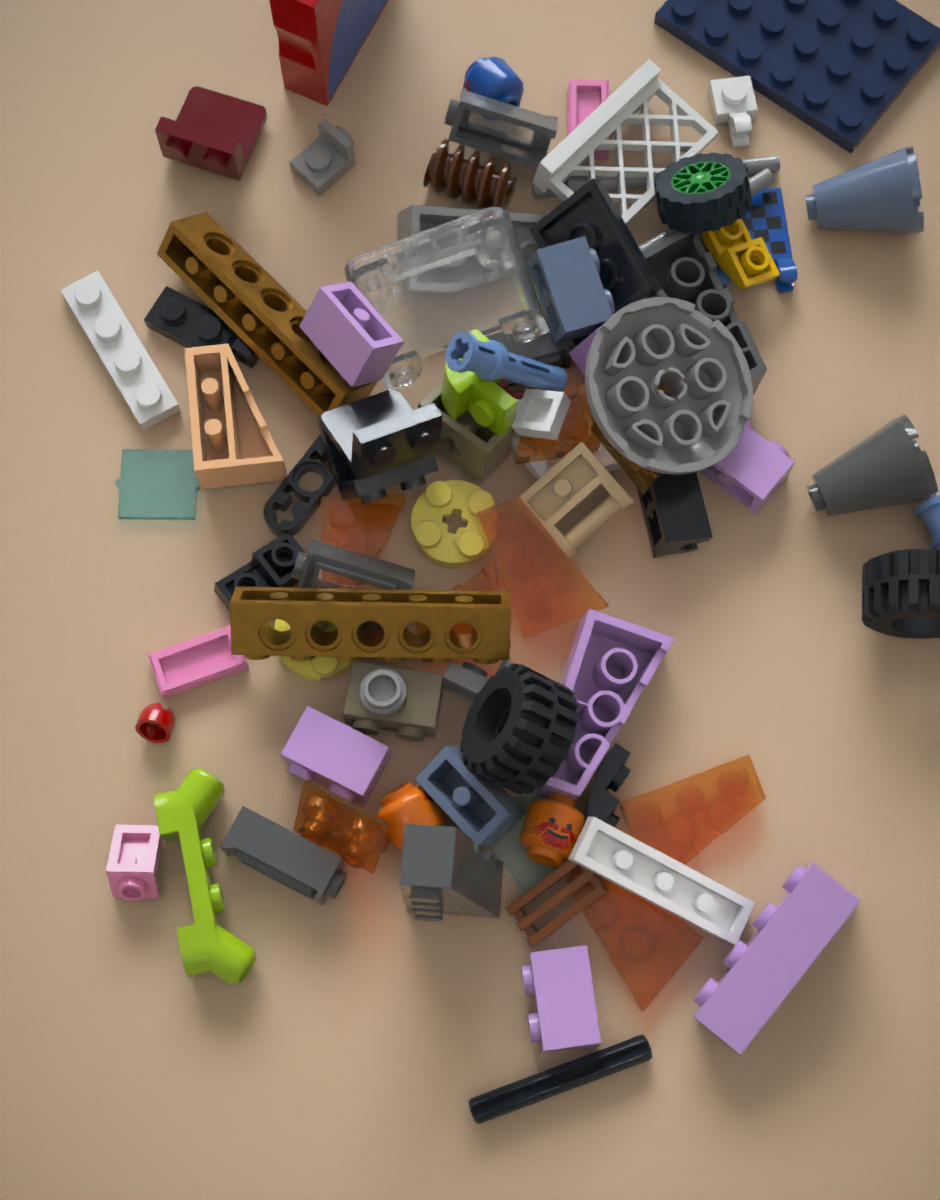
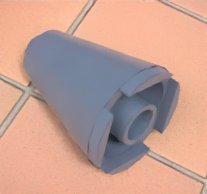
(871, 196)

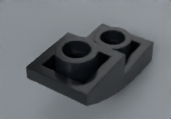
(268, 568)
(610, 776)

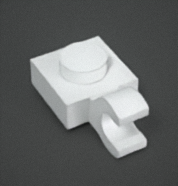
(734, 104)
(540, 413)

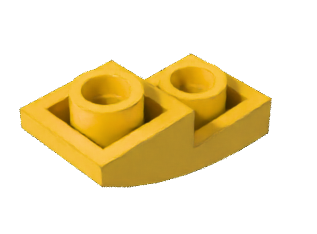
(740, 257)

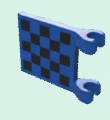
(768, 220)

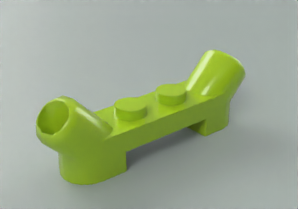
(205, 944)

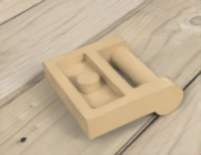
(565, 488)

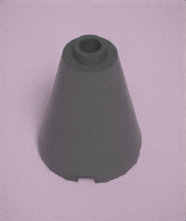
(876, 473)

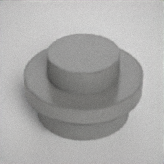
(383, 691)

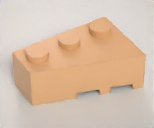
(226, 426)

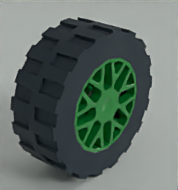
(703, 192)

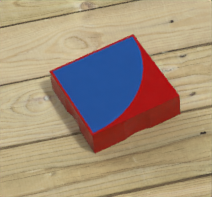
(321, 41)

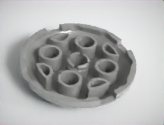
(691, 356)

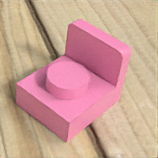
(134, 862)

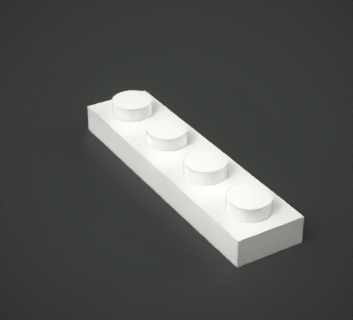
(120, 350)
(661, 880)

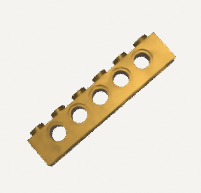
(255, 309)
(391, 608)

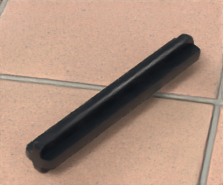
(560, 1079)

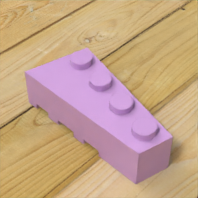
(607, 674)
(775, 956)

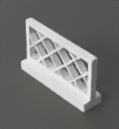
(607, 121)

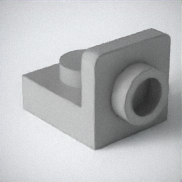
(325, 158)
(467, 679)

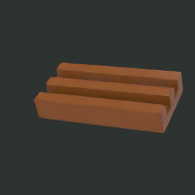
(525, 921)

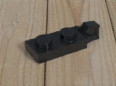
(195, 325)

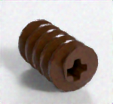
(469, 177)

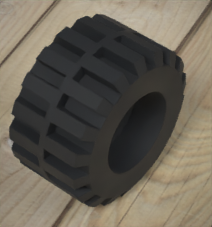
(903, 593)
(519, 729)

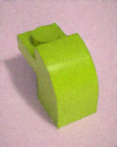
(483, 399)

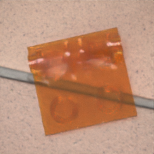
(341, 827)

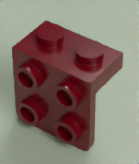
(212, 132)

